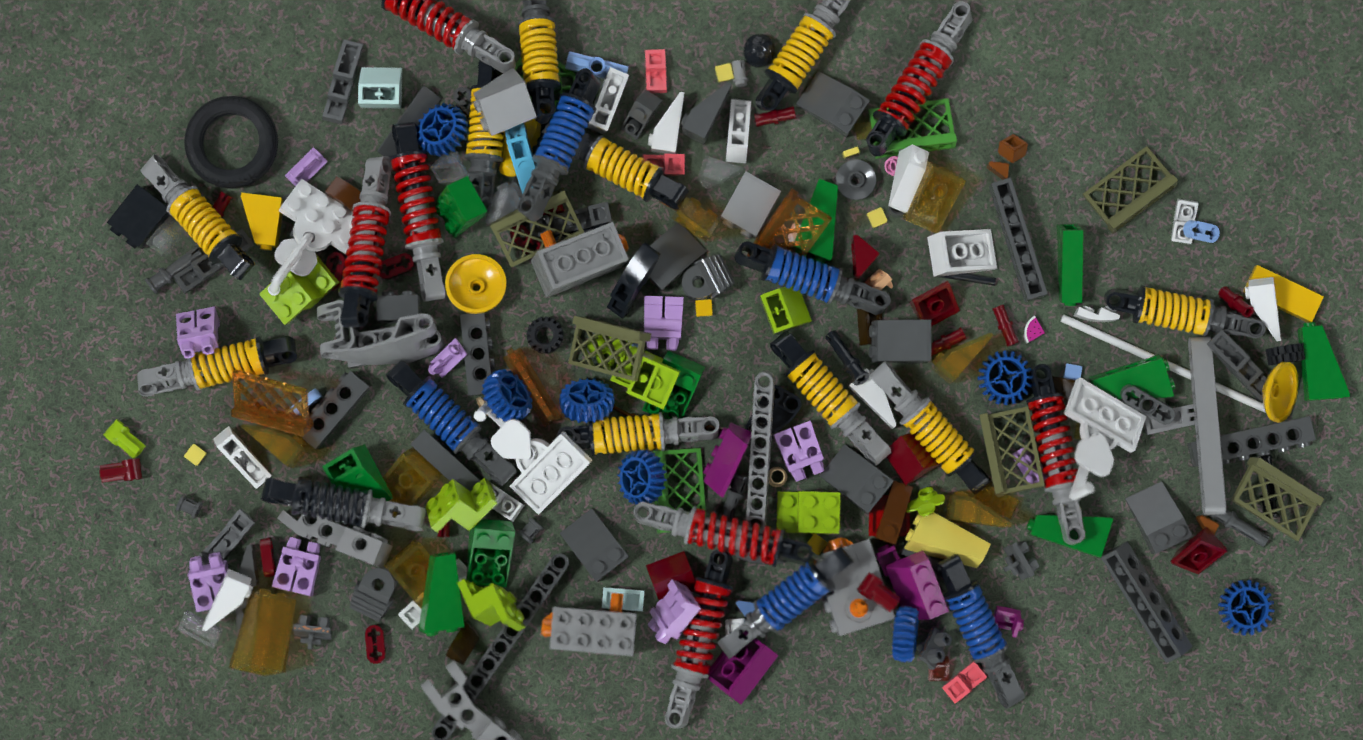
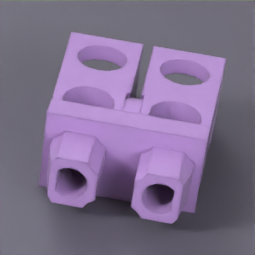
(661, 327)
(198, 333)
(799, 456)
(295, 561)
(206, 579)
(673, 612)

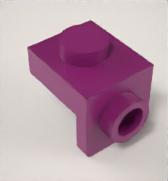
(886, 556)
(1009, 619)

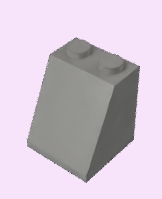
(504, 103)
(750, 205)

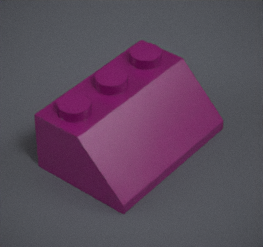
(726, 458)
(917, 585)
(742, 671)

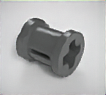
(189, 506)
(530, 530)

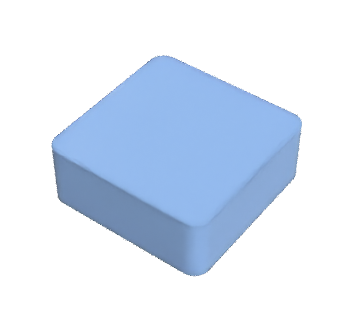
(1072, 371)

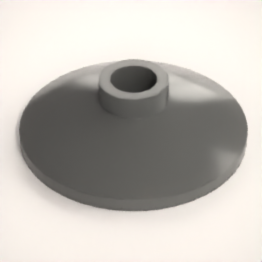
(863, 172)

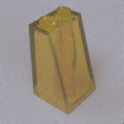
(264, 634)

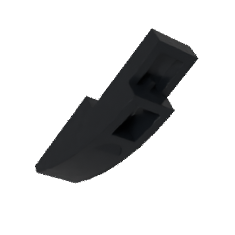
(632, 280)

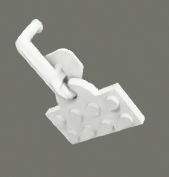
(316, 219)
(1103, 426)
(546, 471)

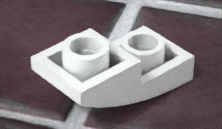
(1184, 211)
(1103, 314)
(506, 504)

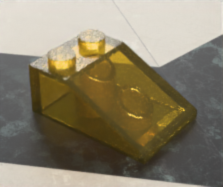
(934, 197)
(696, 219)
(954, 361)
(283, 446)
(410, 478)
(969, 510)
(410, 570)

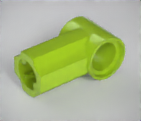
(122, 437)

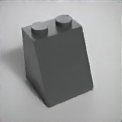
(900, 341)

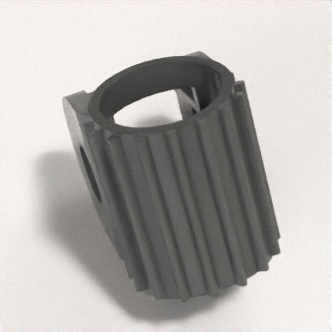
(713, 274)
(368, 599)

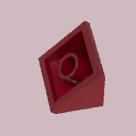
(862, 256)
(935, 304)
(910, 458)
(1199, 552)
(672, 567)

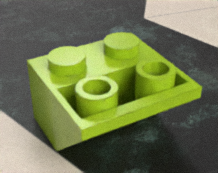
(785, 309)

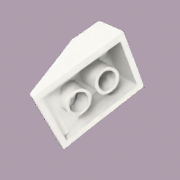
(961, 252)

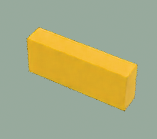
(1290, 296)

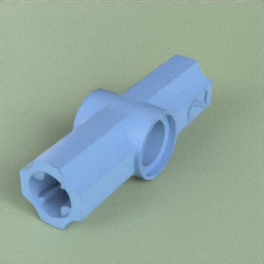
(576, 62)

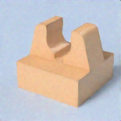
(879, 280)

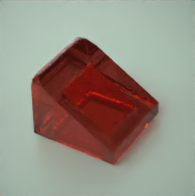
(941, 671)

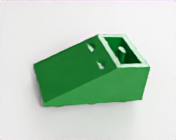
(460, 206)
(683, 389)
(358, 471)
(490, 552)

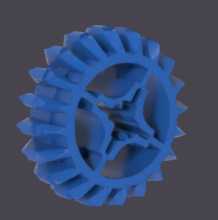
(437, 127)
(1007, 386)
(507, 395)
(586, 400)
(641, 477)
(1244, 598)
(905, 634)

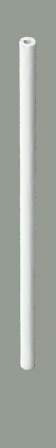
(1144, 354)

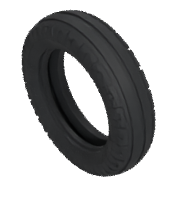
(206, 116)

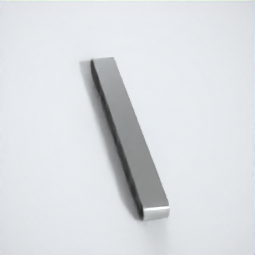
(1206, 426)
(762, 452)

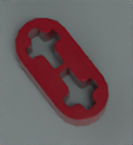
(520, 242)
(339, 269)
(397, 270)
(267, 556)
(370, 644)

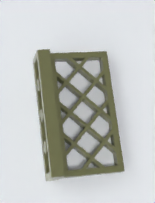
(1139, 204)
(515, 218)
(616, 332)
(995, 459)
(1282, 482)

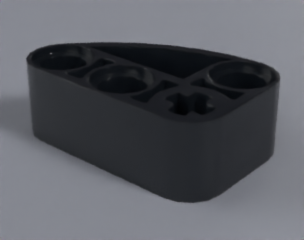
(781, 413)

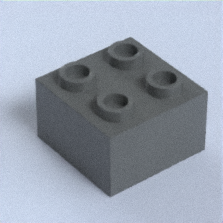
(392, 306)

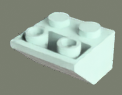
(380, 87)

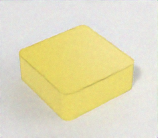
(724, 72)
(851, 152)
(877, 217)
(195, 454)

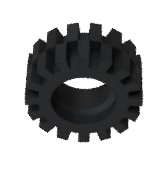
(545, 322)
(1286, 353)

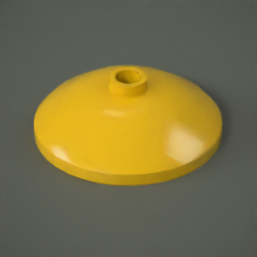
(473, 271)
(1280, 391)

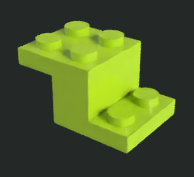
(300, 292)
(654, 379)
(461, 504)
(808, 512)
(492, 605)

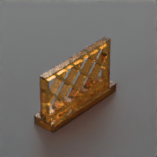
(782, 214)
(541, 401)
(270, 415)

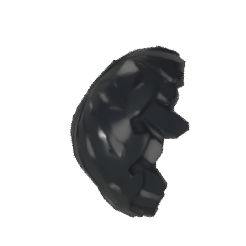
(759, 50)

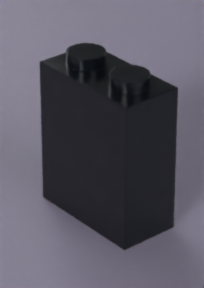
(138, 217)

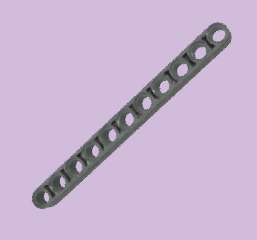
(509, 640)

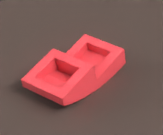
(656, 71)
(673, 163)
(964, 682)

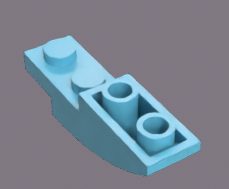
(520, 153)

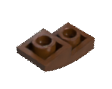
(343, 192)

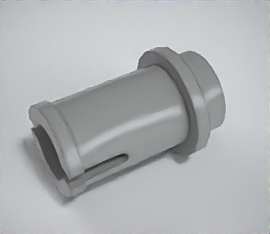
(739, 73)

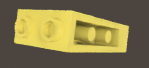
(943, 539)

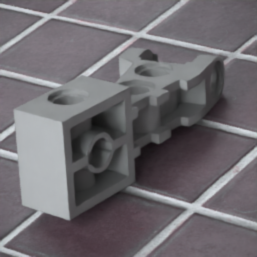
(346, 540)
(481, 725)

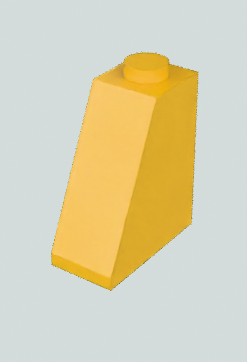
(263, 219)

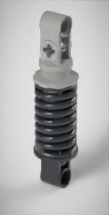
(352, 508)

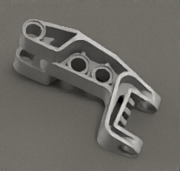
(394, 344)

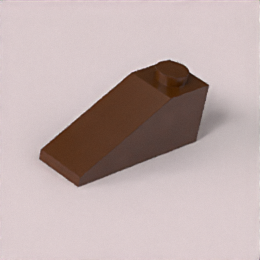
(893, 513)

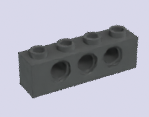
(469, 323)
(358, 390)

